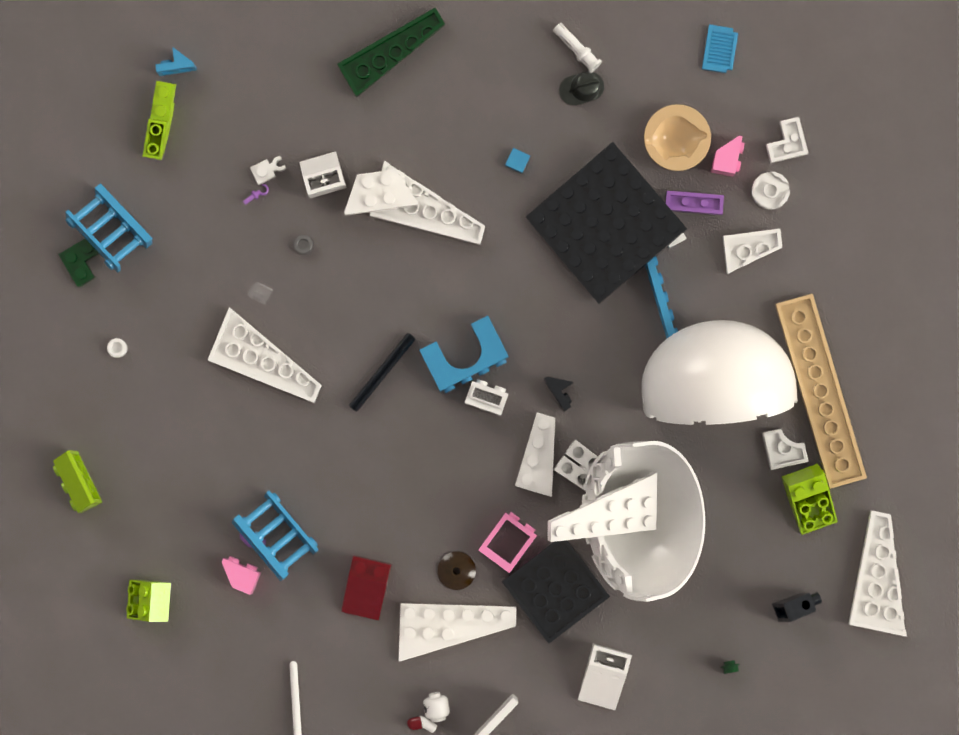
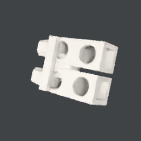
(570, 470)

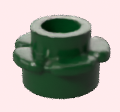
(730, 667)

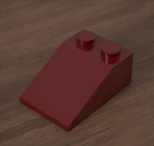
(366, 587)

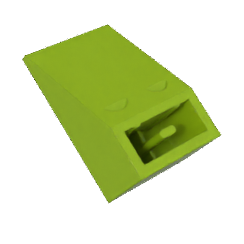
(810, 498)

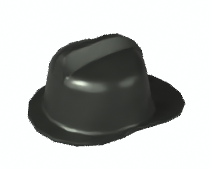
(581, 88)

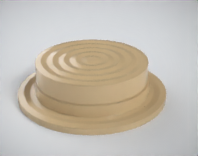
(677, 137)

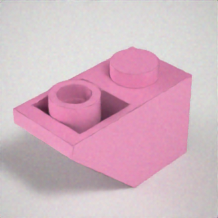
(726, 158)
(240, 576)

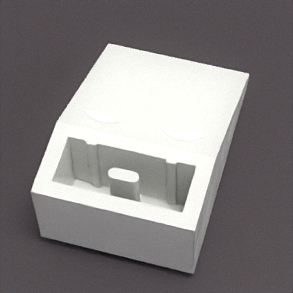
(604, 676)

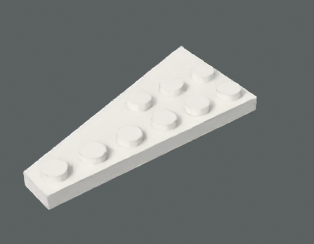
(432, 214)
(251, 354)
(616, 512)
(438, 626)

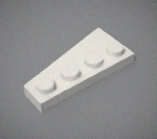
(537, 463)

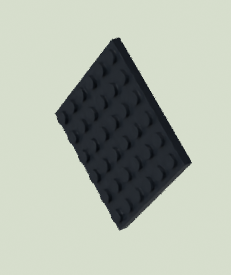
(606, 223)

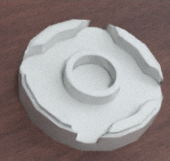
(770, 190)

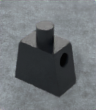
(796, 606)

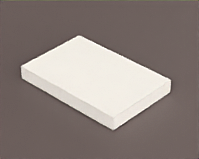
(498, 716)

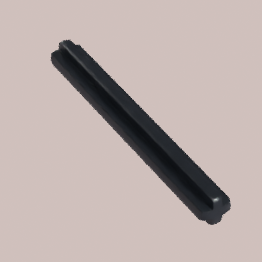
(382, 372)

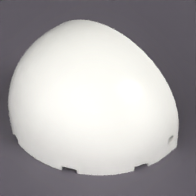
(718, 375)
(652, 561)

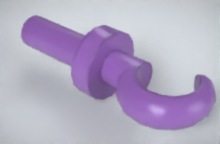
(255, 195)

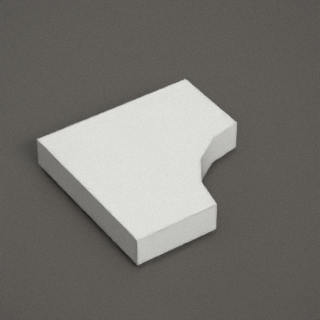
(782, 451)

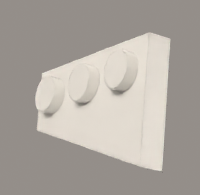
(750, 246)

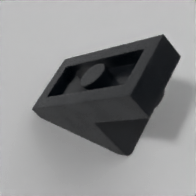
(556, 387)

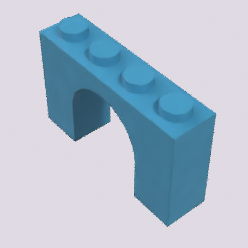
(492, 354)

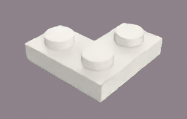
(792, 145)

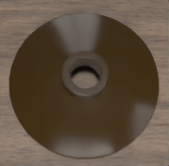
(464, 563)

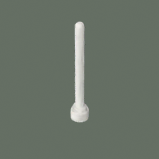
(295, 698)

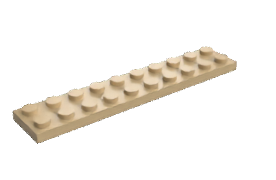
(820, 391)

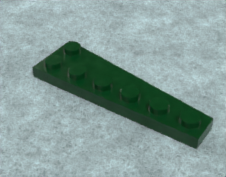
(380, 57)

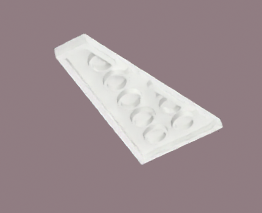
(877, 587)

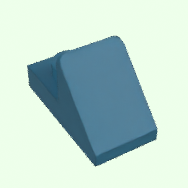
(180, 65)

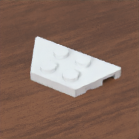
(379, 192)

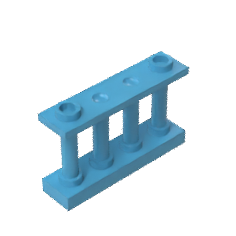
(115, 210)
(255, 539)

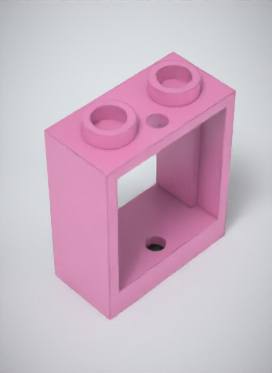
(495, 557)

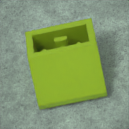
(148, 600)

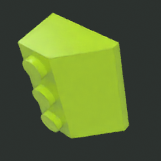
(76, 481)

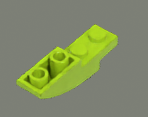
(160, 120)

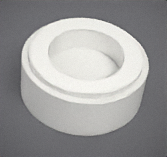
(117, 348)

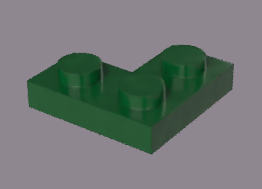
(75, 261)

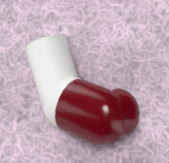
(421, 722)

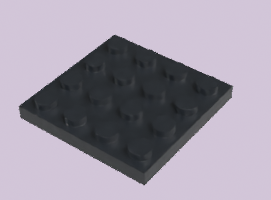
(555, 589)

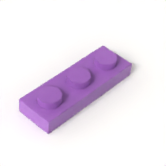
(695, 202)

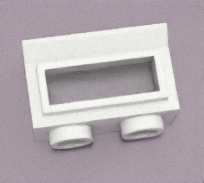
(486, 397)

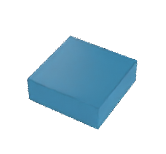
(517, 160)

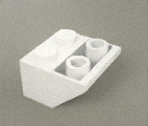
(322, 175)

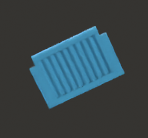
(719, 49)

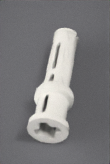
(583, 54)

